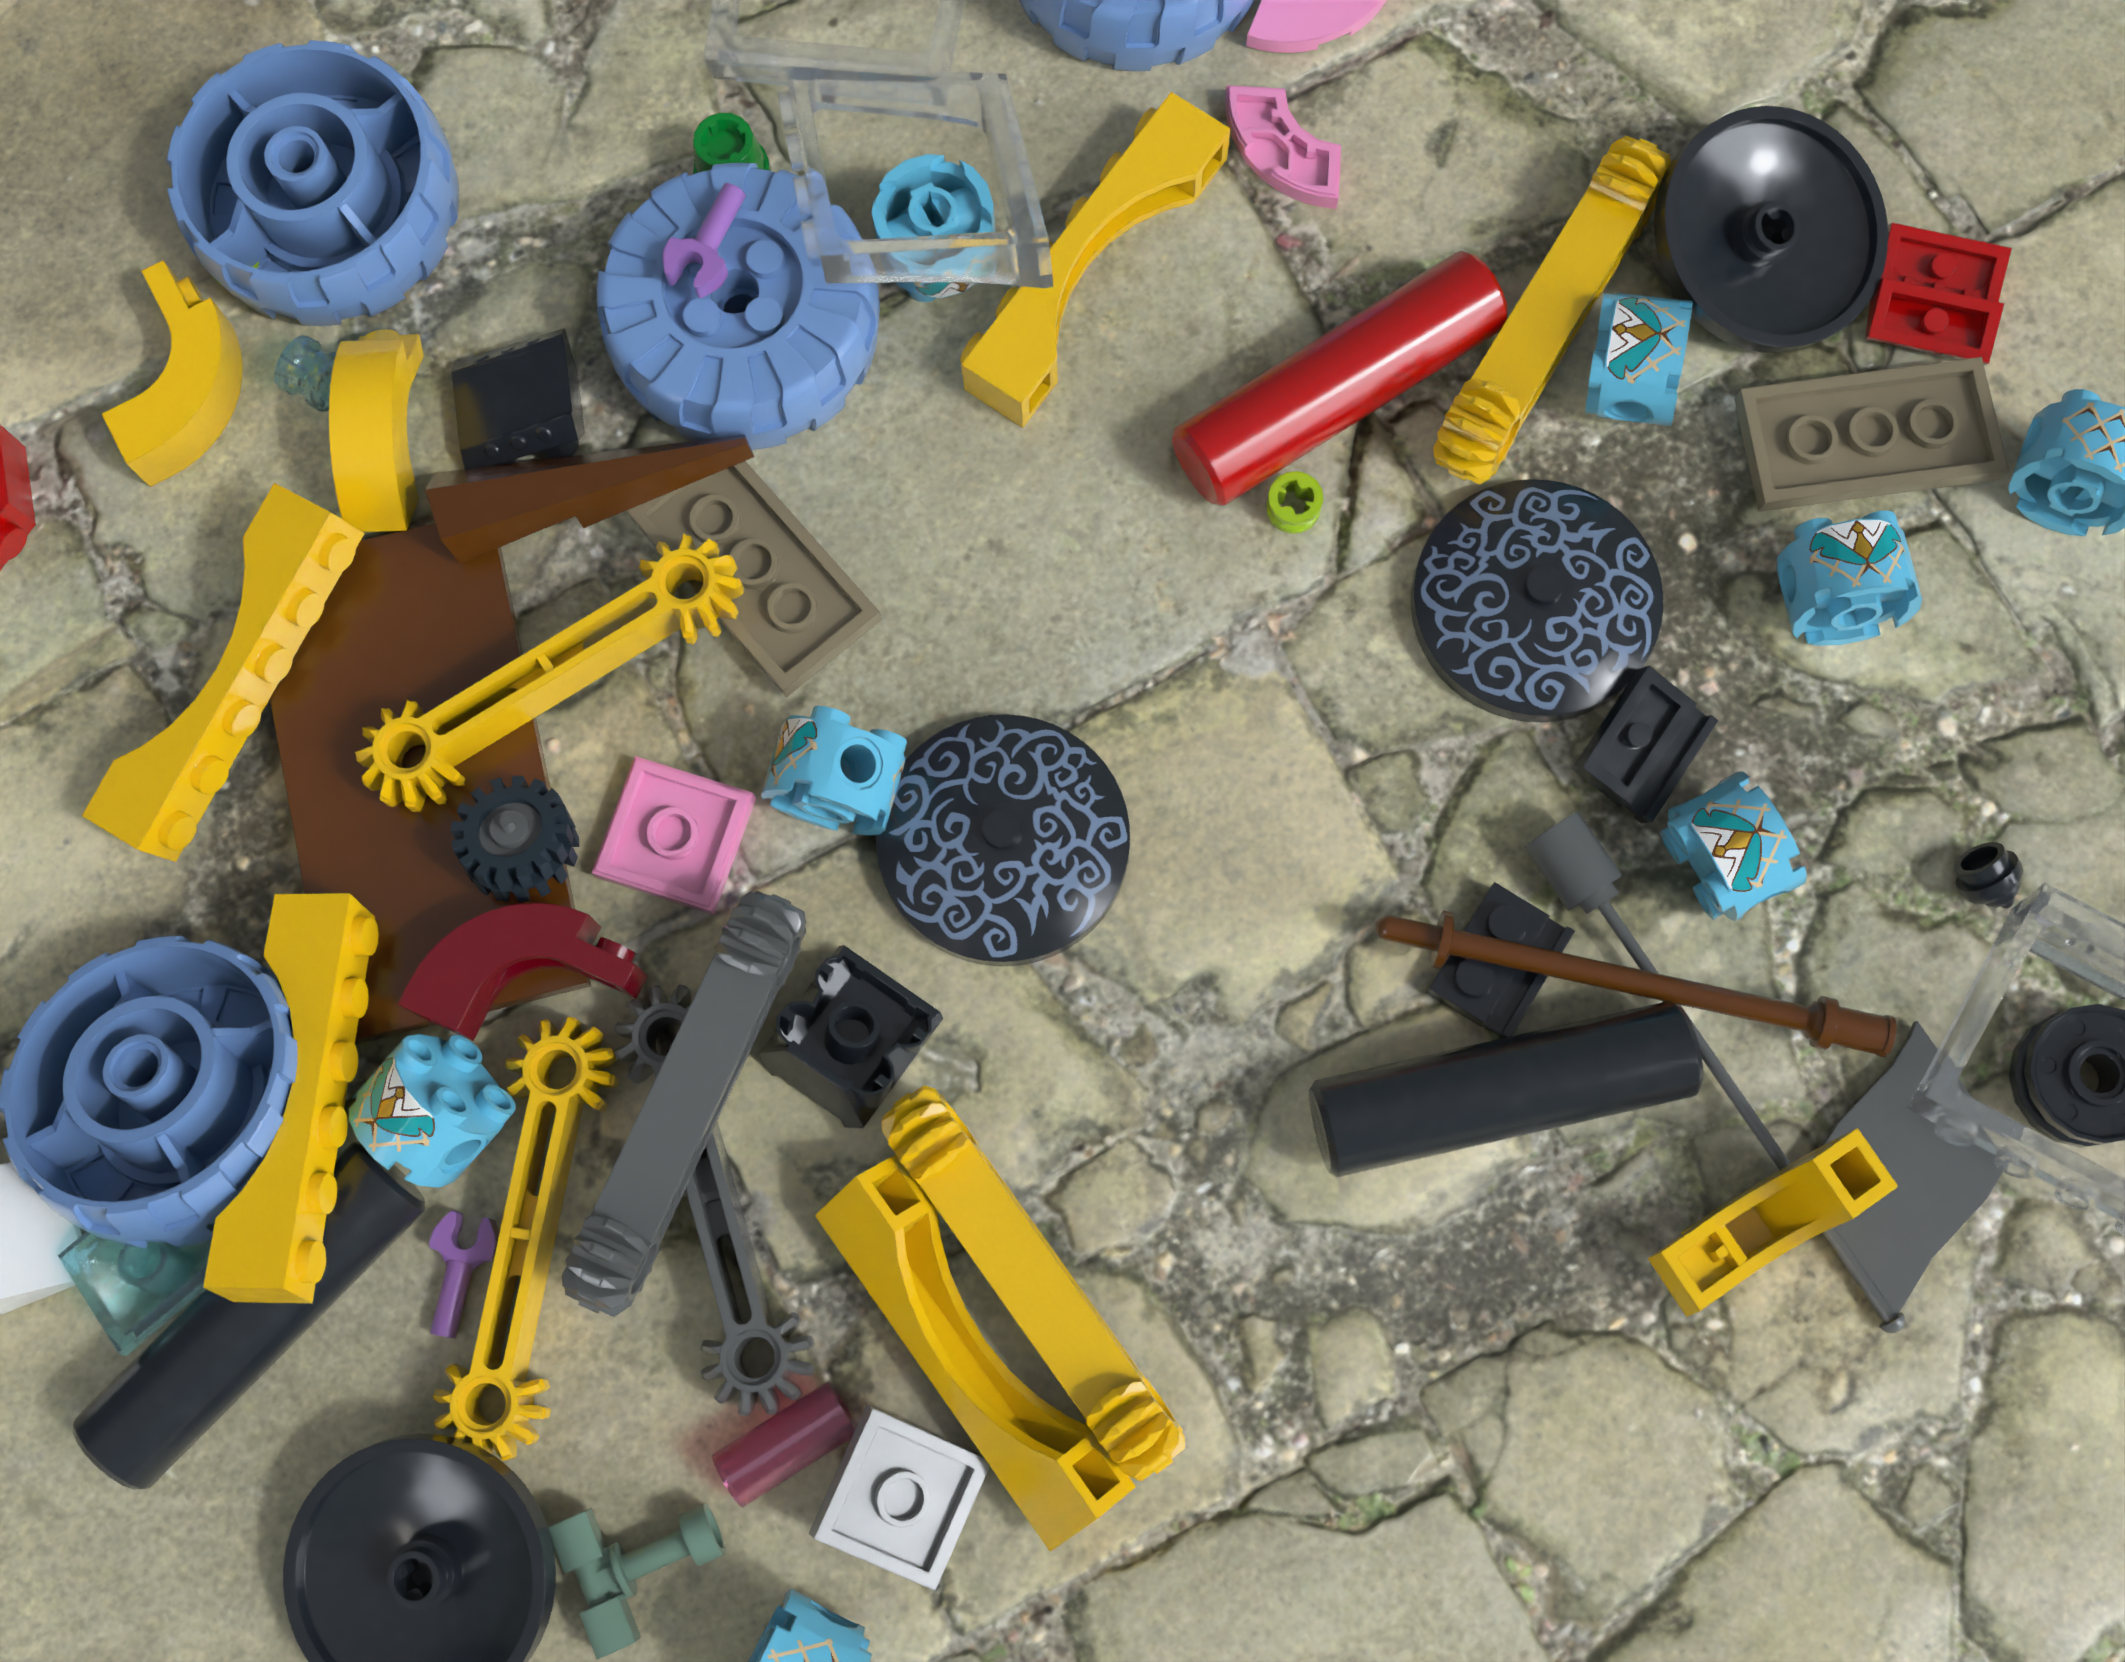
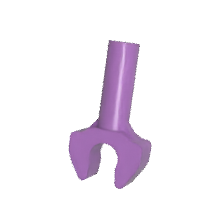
(704, 245)
(459, 1268)

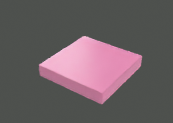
(674, 835)

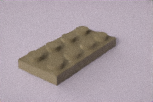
(1871, 434)
(795, 597)

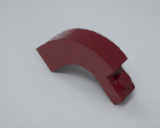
(491, 950)

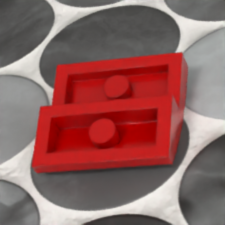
(1939, 294)

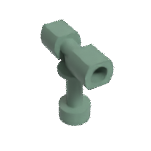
(610, 1574)

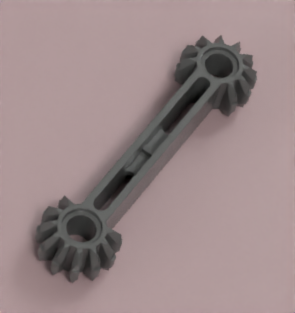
(684, 1104)
(717, 1214)

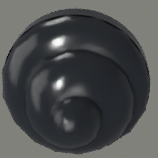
(1989, 875)

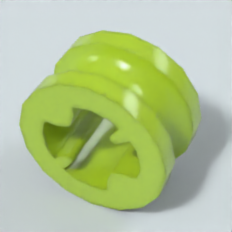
(1304, 487)

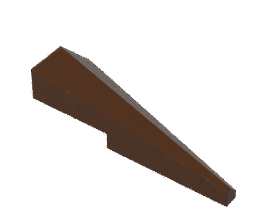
(506, 502)

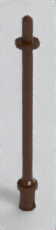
(1820, 1022)

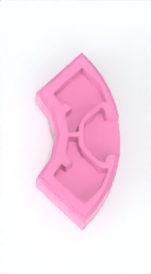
(1305, 24)
(1280, 148)

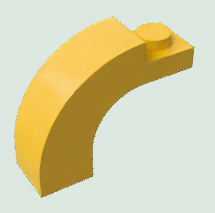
(194, 394)
(370, 429)
(1771, 1219)

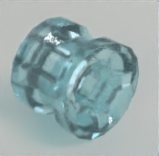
(306, 370)

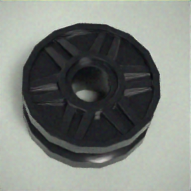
(2049, 1081)

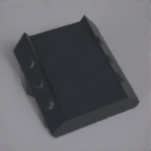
(518, 402)
(849, 1037)

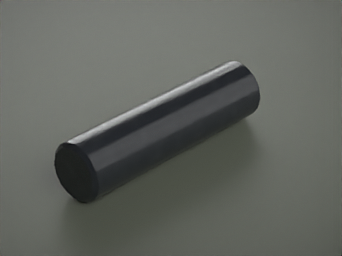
(1505, 1088)
(226, 1346)

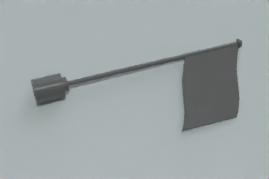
(1936, 1180)

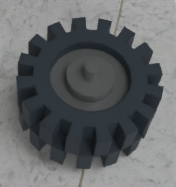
(515, 839)

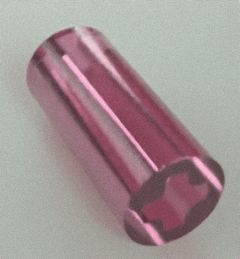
(784, 1444)

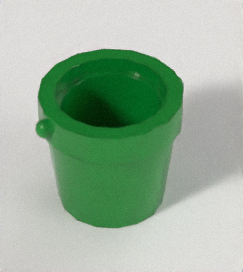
(726, 140)

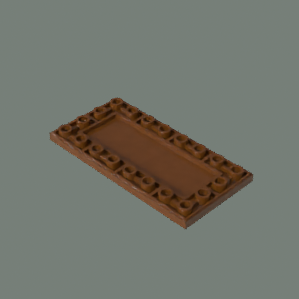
(392, 632)

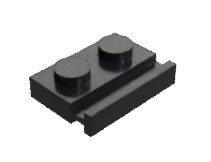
(1644, 744)
(1495, 993)

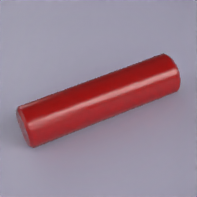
(1340, 378)

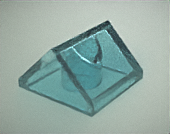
(135, 1287)

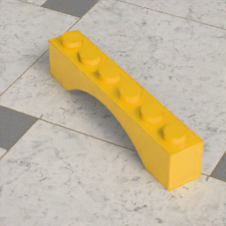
(1162, 169)
(290, 568)
(273, 1231)
(1038, 1453)

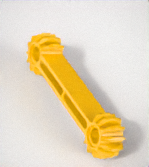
(1551, 311)
(549, 673)
(527, 1238)
(1033, 1284)

